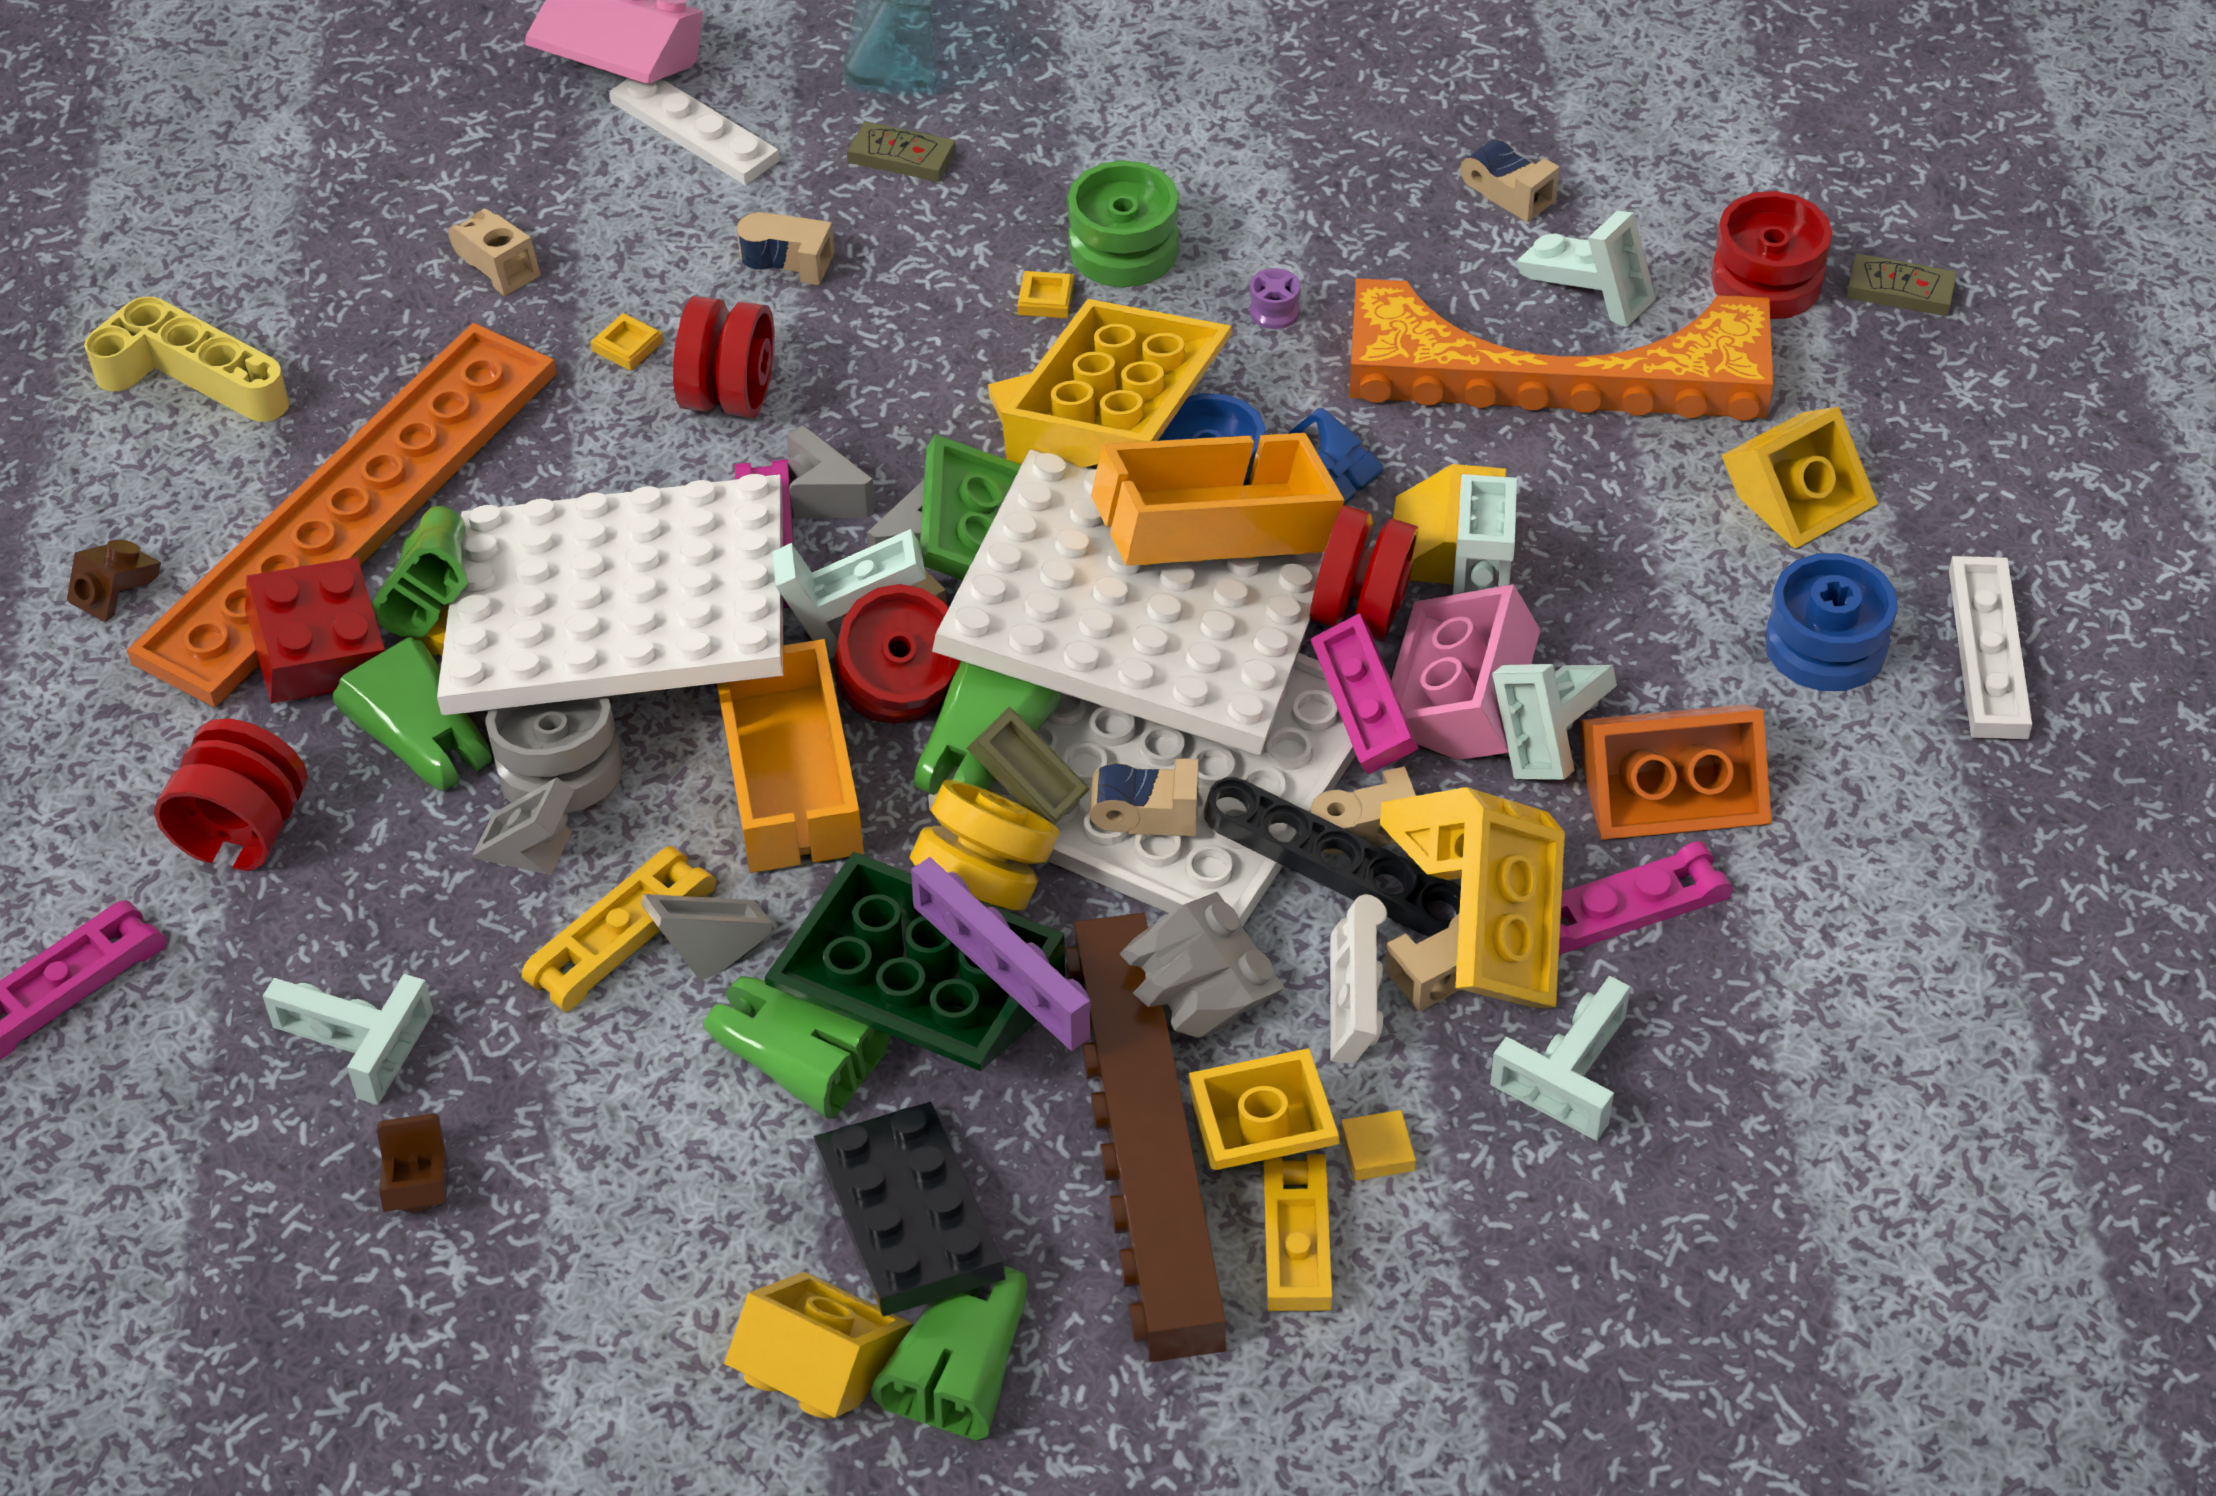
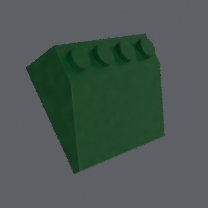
(894, 971)

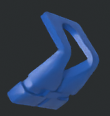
(1342, 454)

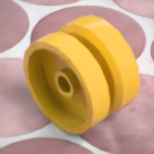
(987, 843)

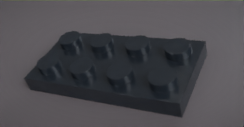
(908, 1209)

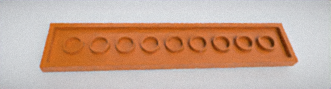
(347, 503)

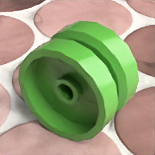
(1123, 223)

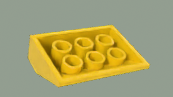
(1109, 380)

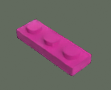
(1364, 694)

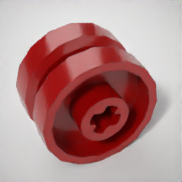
(1774, 250)
(723, 356)
(1356, 571)
(874, 680)

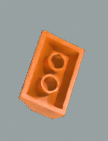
(1676, 771)

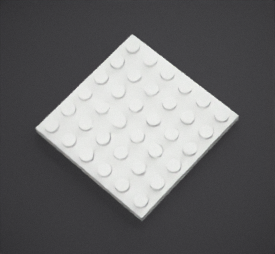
(616, 595)
(1159, 641)
(1298, 762)

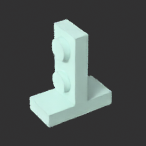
(1606, 262)
(1485, 532)
(830, 592)
(1541, 707)
(375, 1036)
(1557, 1079)

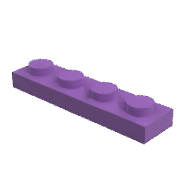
(1001, 954)

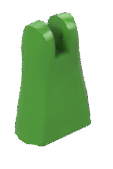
(425, 576)
(399, 707)
(970, 707)
(797, 1043)
(955, 1360)

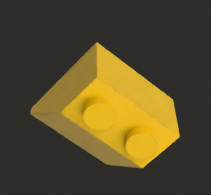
(1802, 476)
(1435, 510)
(1261, 1110)
(813, 1343)

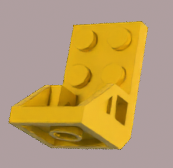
(1508, 886)

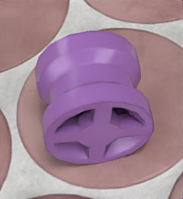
(1274, 298)

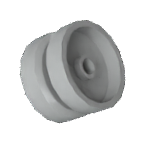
(557, 740)

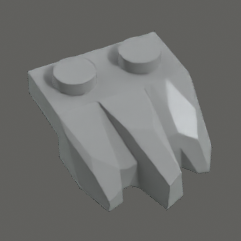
(1201, 966)

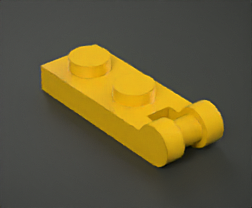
(1297, 1235)

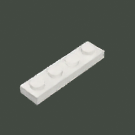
(696, 128)
(1990, 648)

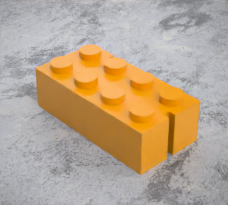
(1191, 505)
(791, 763)

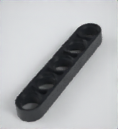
(1318, 835)

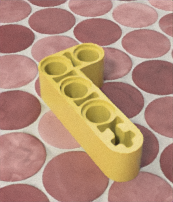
(163, 337)

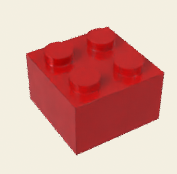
(310, 627)

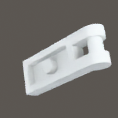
(1355, 980)

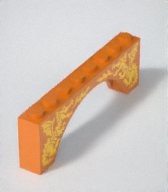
(1706, 368)

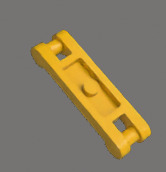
(611, 929)

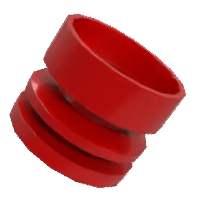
(231, 789)

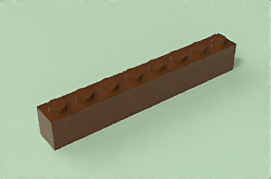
(1147, 1150)

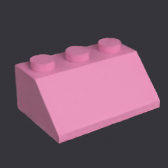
(621, 36)
(1449, 665)

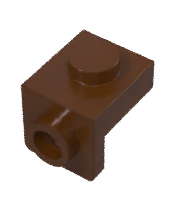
(105, 571)
(412, 1163)

